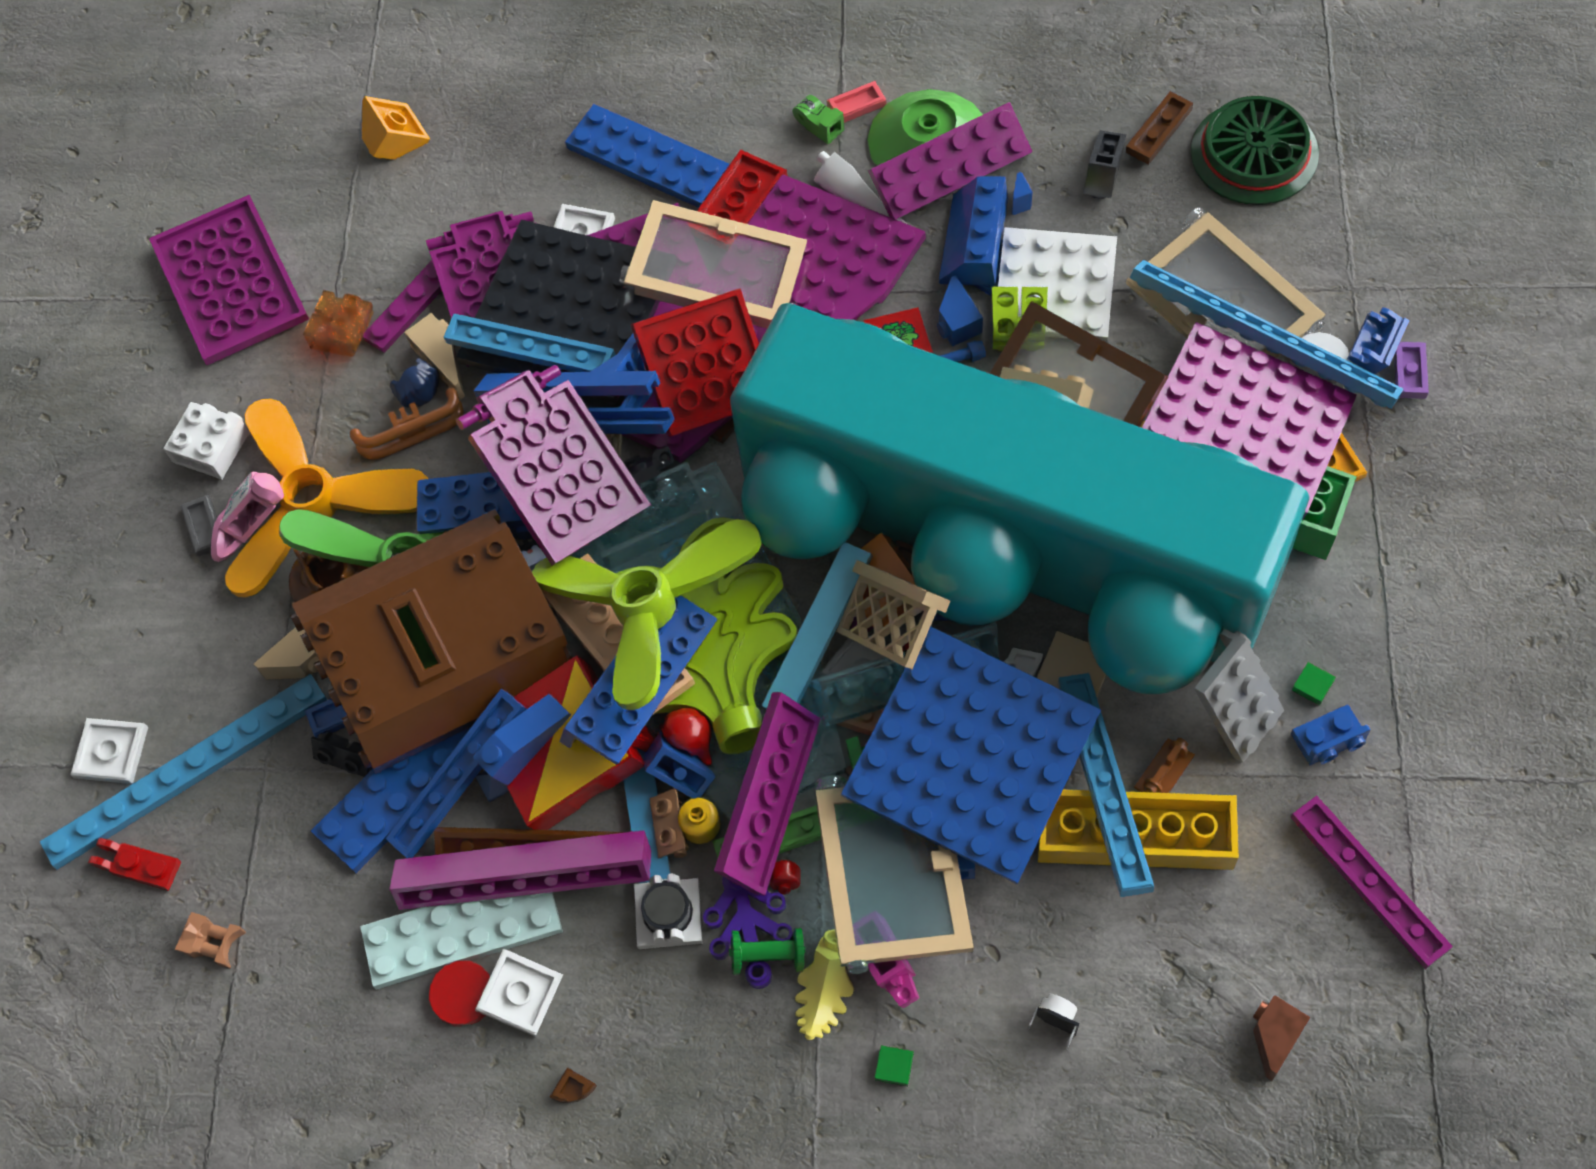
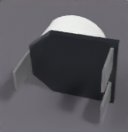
(1059, 1014)

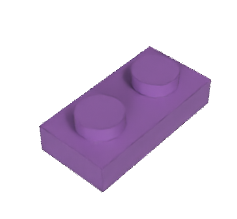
(1411, 369)

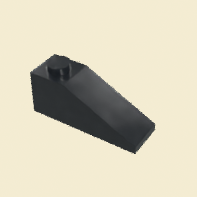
(1104, 164)

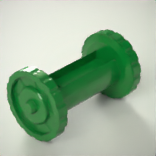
(767, 951)

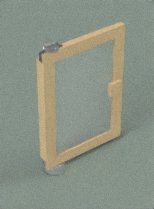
(698, 256)
(1230, 270)

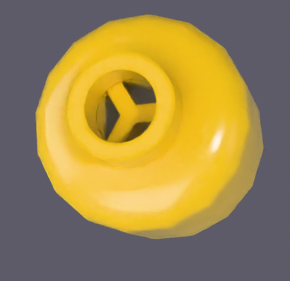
(699, 820)

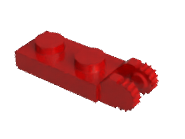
(137, 864)

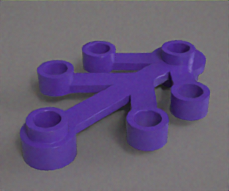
(746, 919)

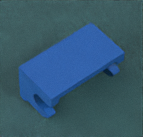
(1378, 340)

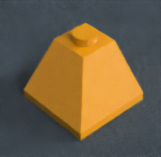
(390, 128)

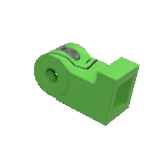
(819, 118)

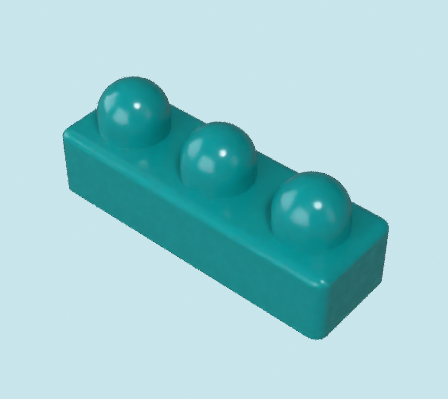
(1009, 495)

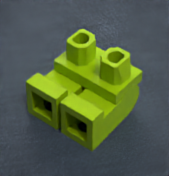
(1005, 310)

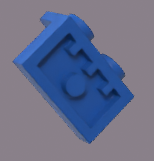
(1329, 735)

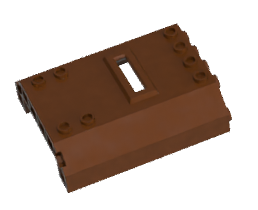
(476, 615)

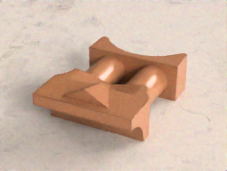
(198, 933)

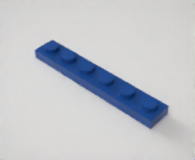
(451, 778)

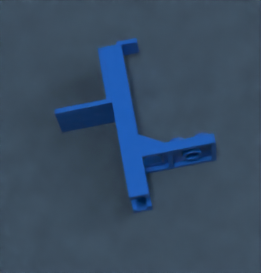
(618, 376)

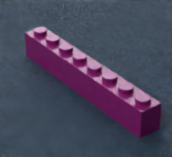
(521, 870)

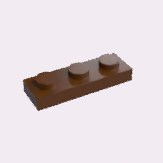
(1159, 127)

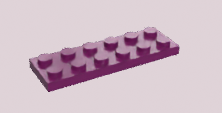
(950, 161)
(767, 794)

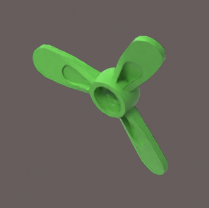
(348, 544)

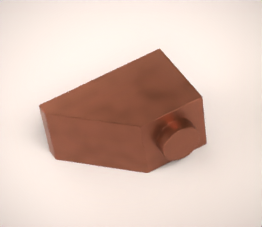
(1277, 1032)

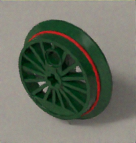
(1264, 147)

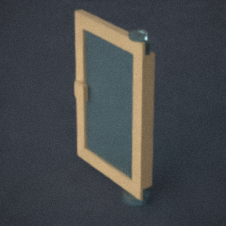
(887, 886)

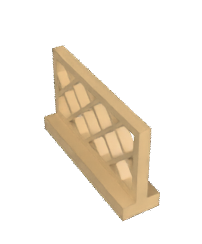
(897, 593)

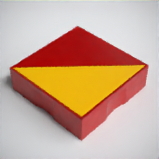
(563, 777)

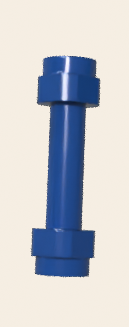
(974, 351)

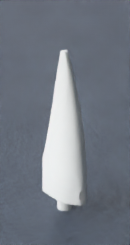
(843, 181)

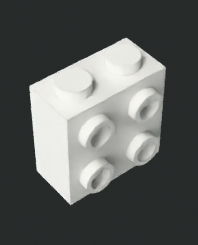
(206, 439)

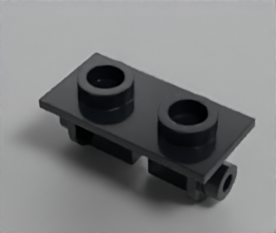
(332, 750)

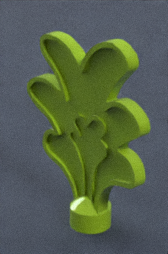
(734, 649)

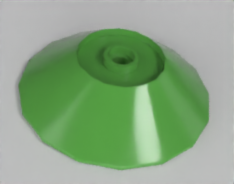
(906, 120)

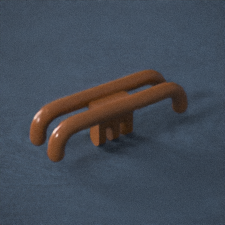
(409, 428)

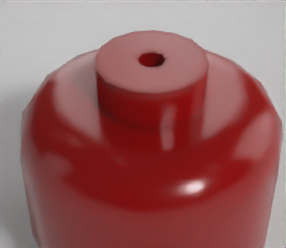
(785, 876)

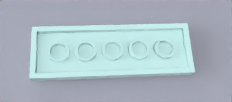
(442, 934)

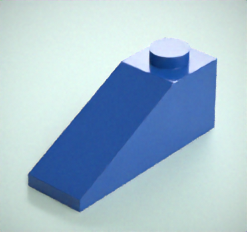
(521, 739)

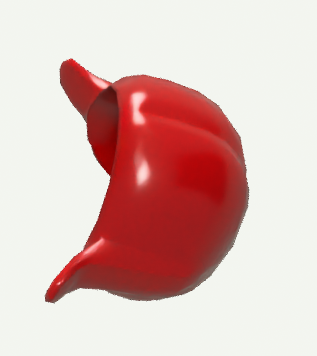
(688, 731)

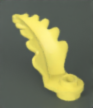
(824, 986)

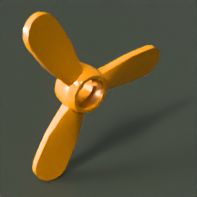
(281, 444)

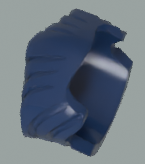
(416, 384)

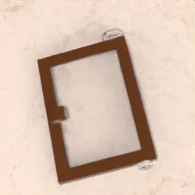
(1120, 382)

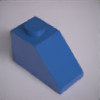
(958, 315)
(677, 768)

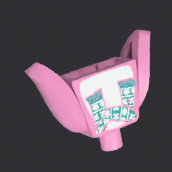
(244, 513)

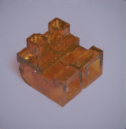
(338, 323)

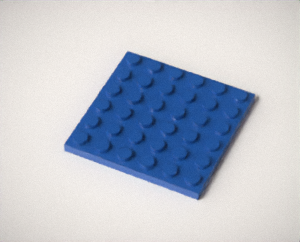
(971, 754)

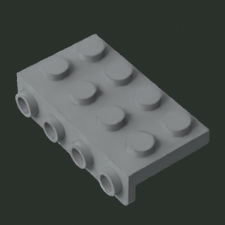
(1239, 696)

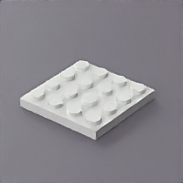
(1073, 268)

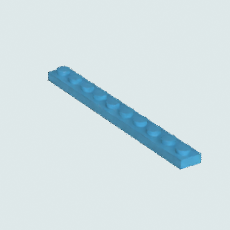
(1271, 336)
(182, 772)

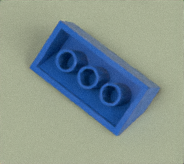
(975, 232)

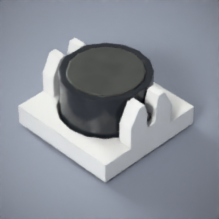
(667, 912)

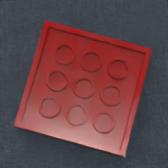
(698, 357)

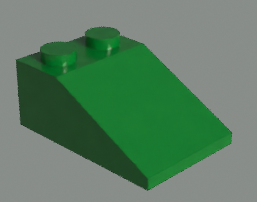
(1325, 514)

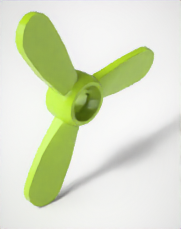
(639, 651)

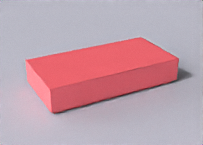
(858, 101)

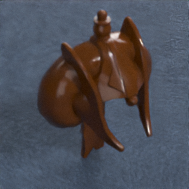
(316, 573)

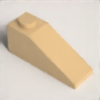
(428, 342)

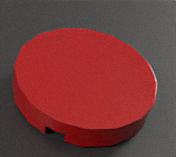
(457, 992)

